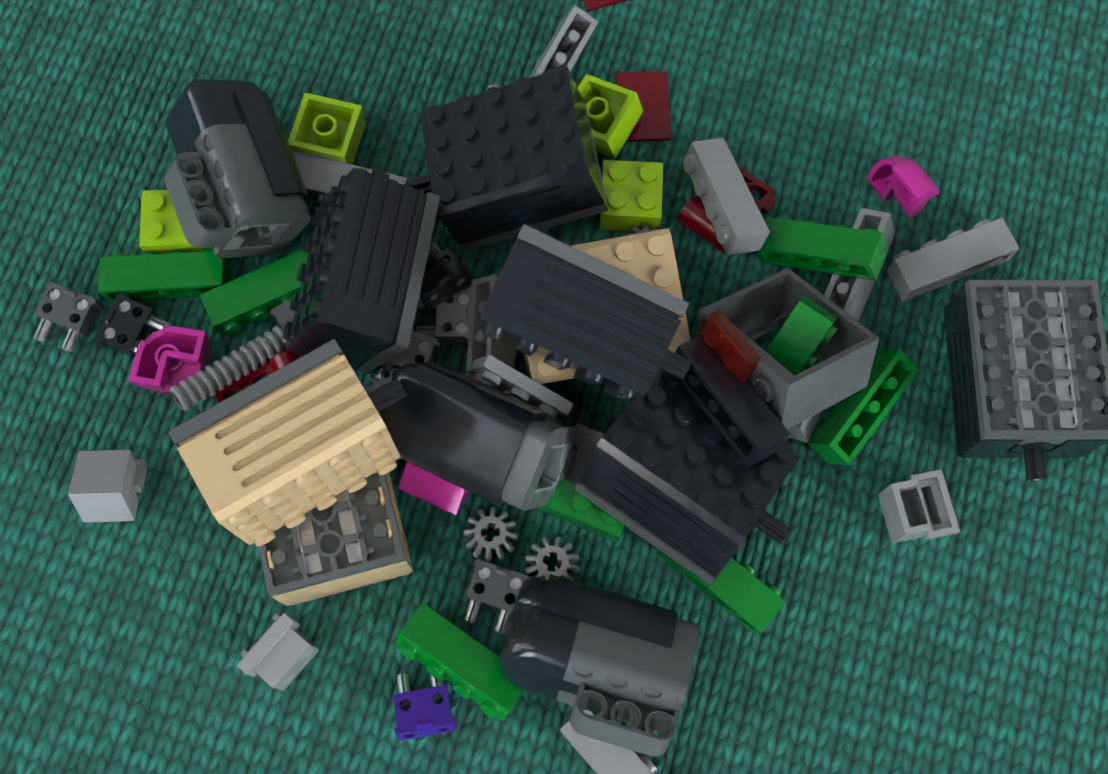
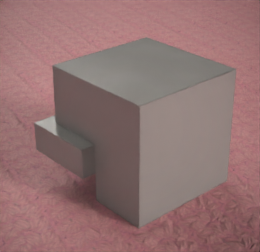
(107, 485)
(918, 508)
(278, 653)

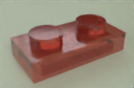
(730, 345)

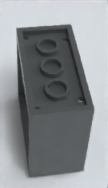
(843, 361)

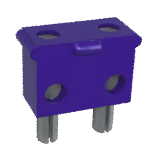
(424, 715)

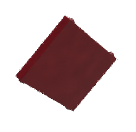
(653, 96)

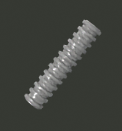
(228, 369)

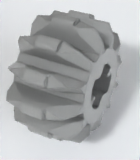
(482, 527)
(552, 551)

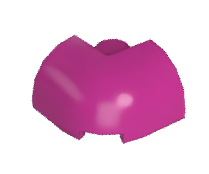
(905, 181)
(169, 358)

